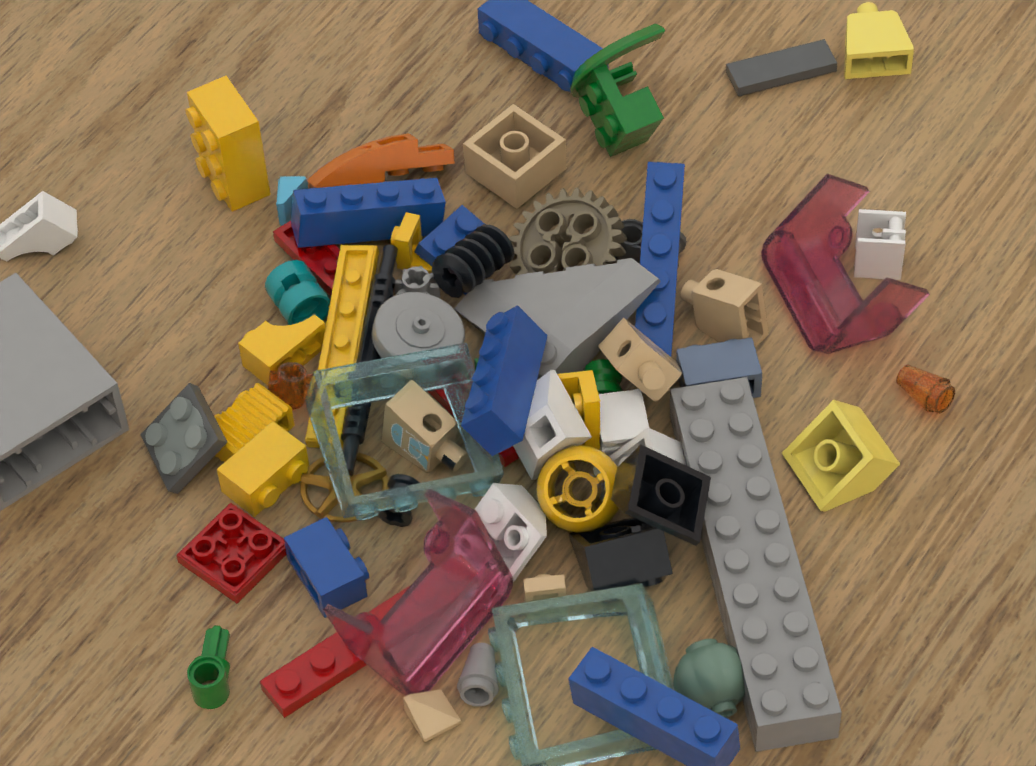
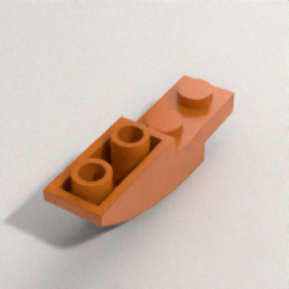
(371, 160)

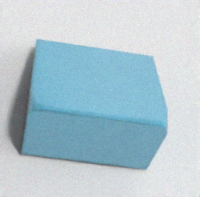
(285, 194)

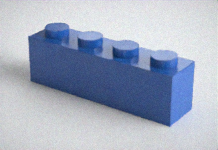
(535, 39)
(363, 211)
(504, 380)
(653, 712)

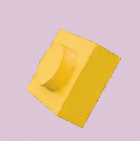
(406, 240)

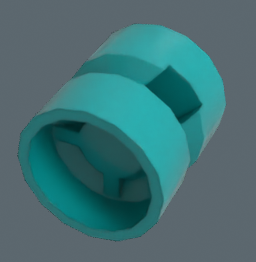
(296, 292)

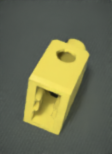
(876, 44)

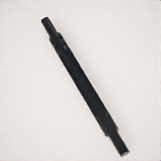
(357, 416)

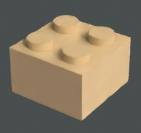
(515, 156)

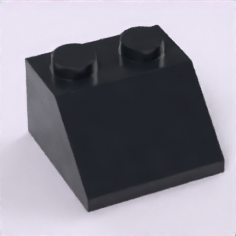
(662, 493)
(622, 555)

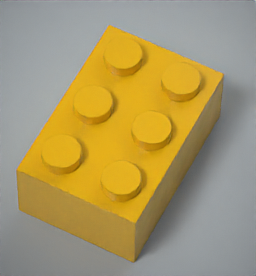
(227, 143)

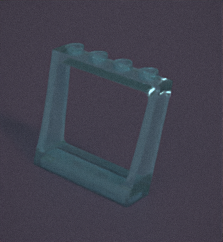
(649, 649)

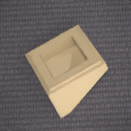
(430, 713)

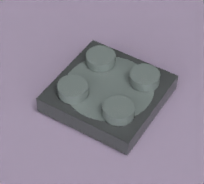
(183, 438)

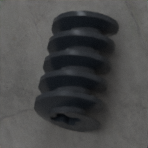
(472, 260)

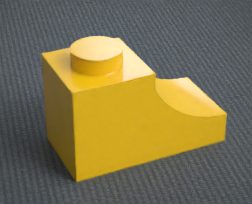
(274, 345)

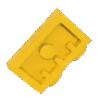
(585, 396)

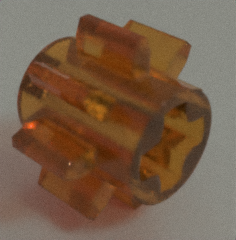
(290, 383)

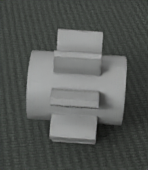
(417, 280)

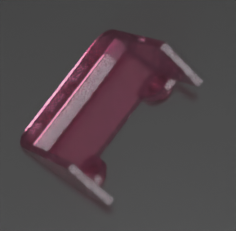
(813, 282)
(441, 607)

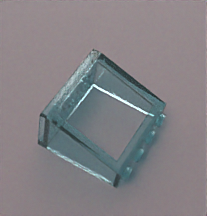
(380, 380)

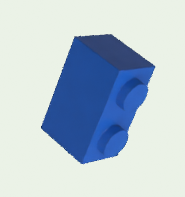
(326, 566)

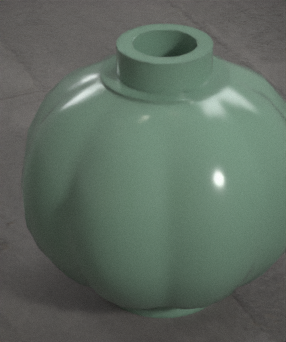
(711, 676)

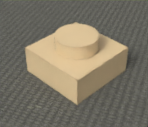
(544, 587)

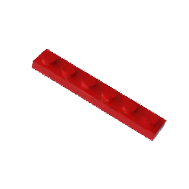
(316, 669)

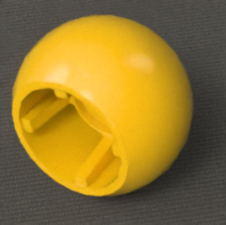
(565, 461)

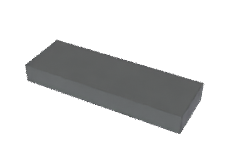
(781, 67)

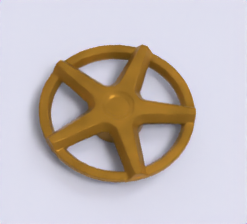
(331, 501)

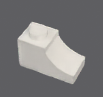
(38, 227)

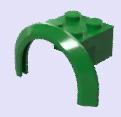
(617, 119)

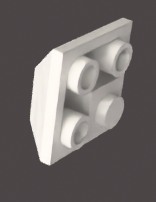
(550, 425)
(513, 523)

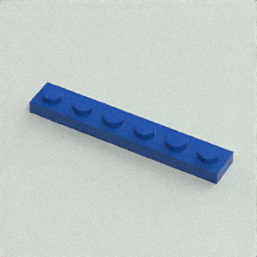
(661, 250)

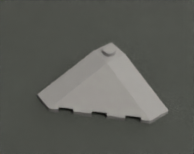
(570, 306)

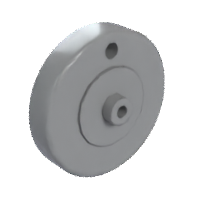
(415, 324)

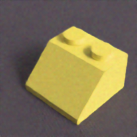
(840, 456)

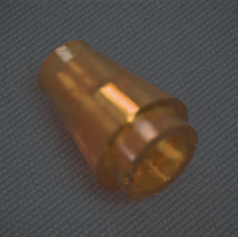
(927, 389)

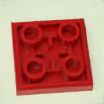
(233, 553)

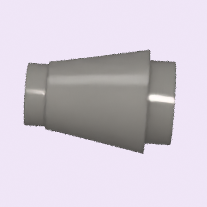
(478, 678)

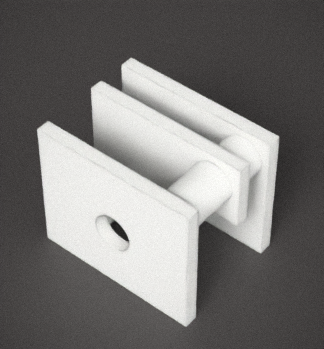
(879, 253)
(621, 419)

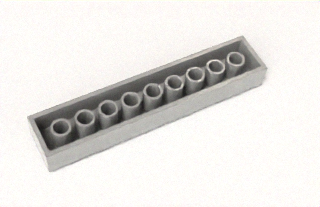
(756, 568)

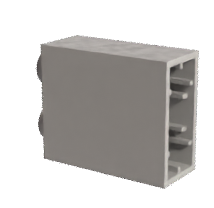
(52, 395)

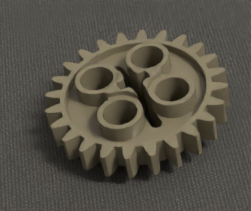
(567, 243)

